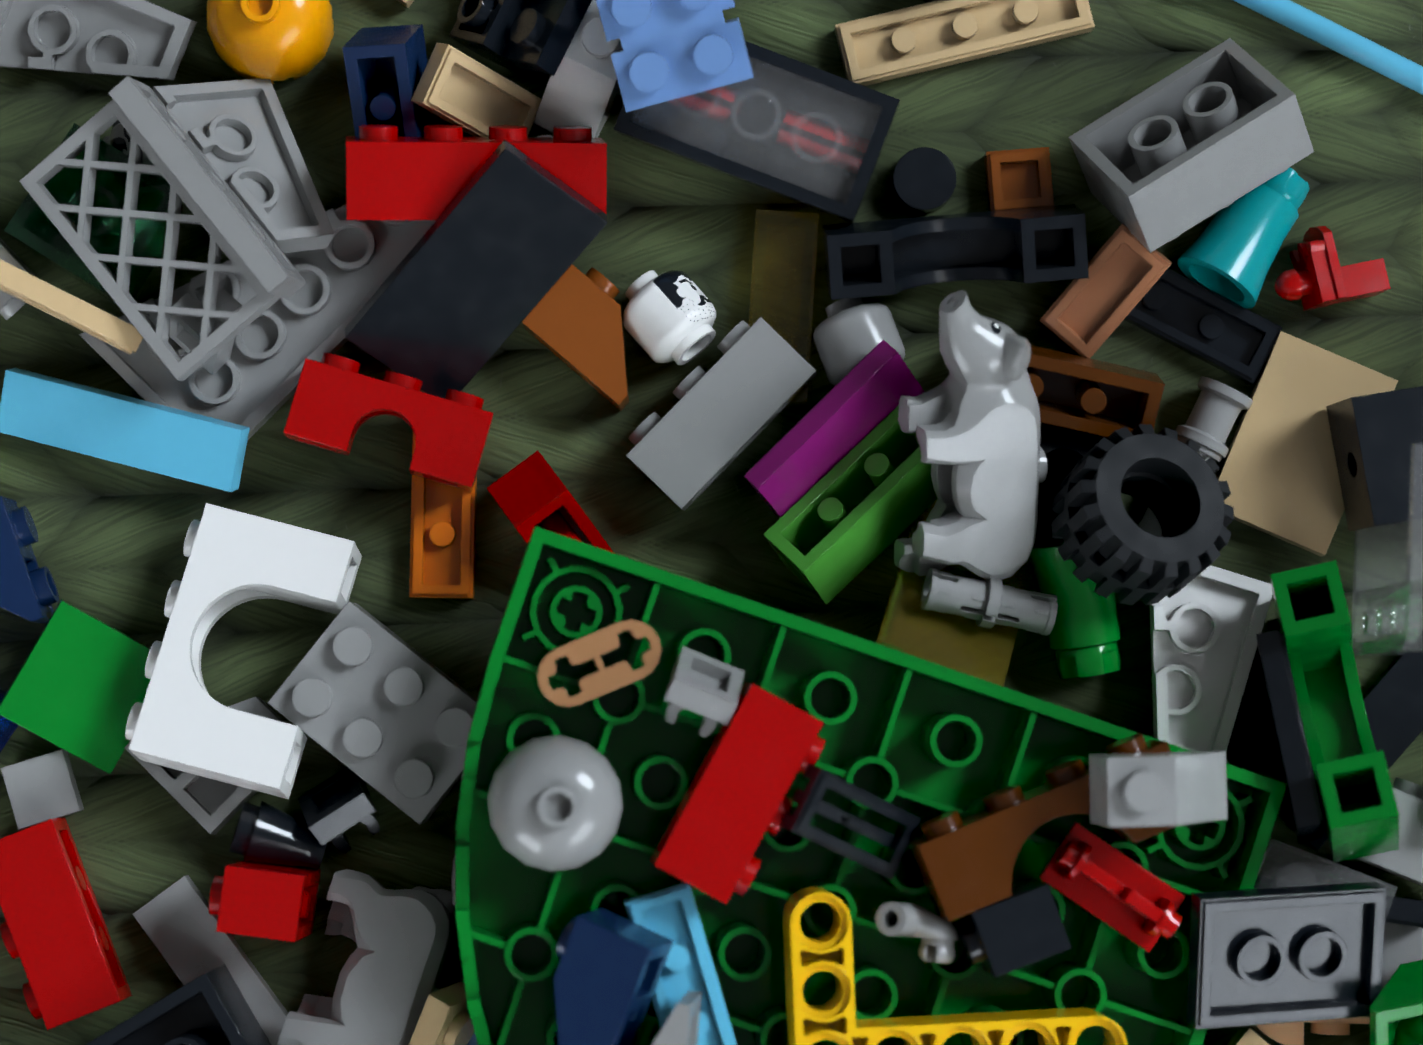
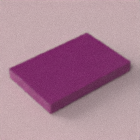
(832, 428)

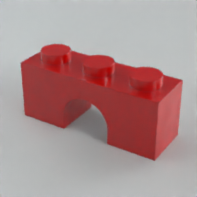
(338, 400)

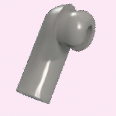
(912, 920)

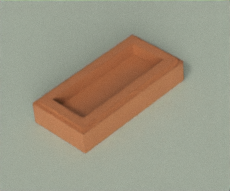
(1098, 304)

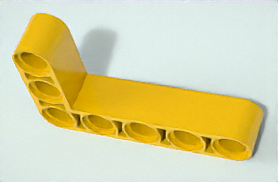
(837, 1016)

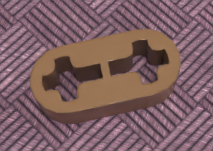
(605, 678)

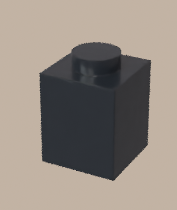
(1014, 930)

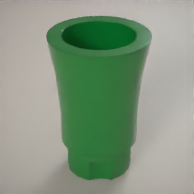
(1084, 622)

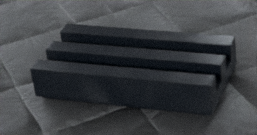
(811, 802)

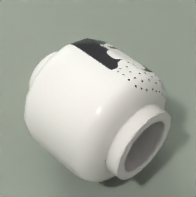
(669, 316)

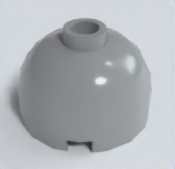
(555, 803)

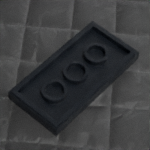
(476, 272)

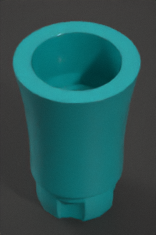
(1245, 238)

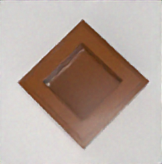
(1019, 178)

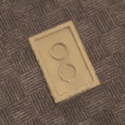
(1283, 448)

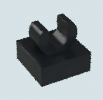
(337, 807)

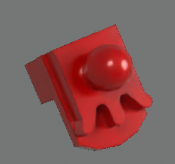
(1320, 278)

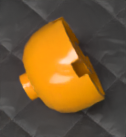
(270, 36)

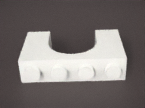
(230, 563)

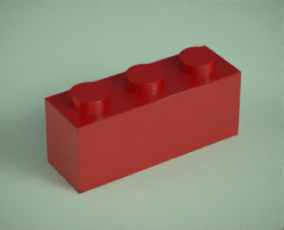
(739, 794)
(56, 926)

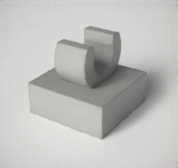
(187, 329)
(704, 688)

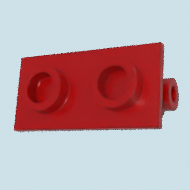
(1113, 888)

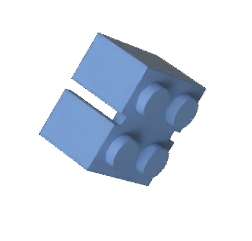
(673, 48)

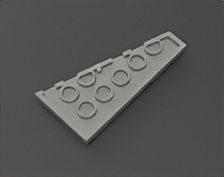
(274, 346)

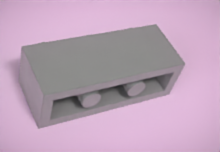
(719, 411)

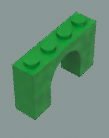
(1346, 767)

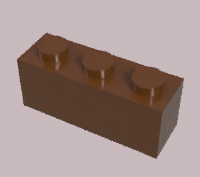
(1092, 393)

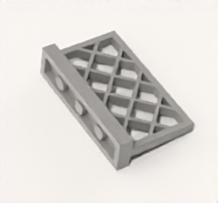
(204, 193)

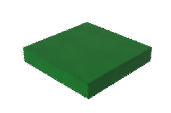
(79, 686)

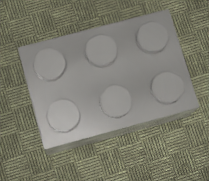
(1192, 144)
(381, 711)

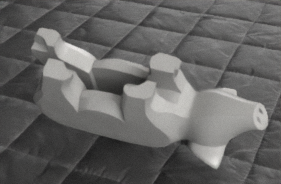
(981, 447)
(384, 984)

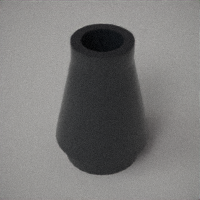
(275, 838)

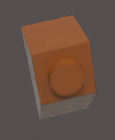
(585, 331)

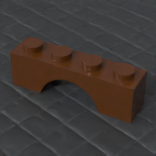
(973, 858)

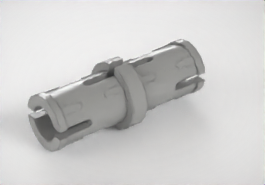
(989, 602)

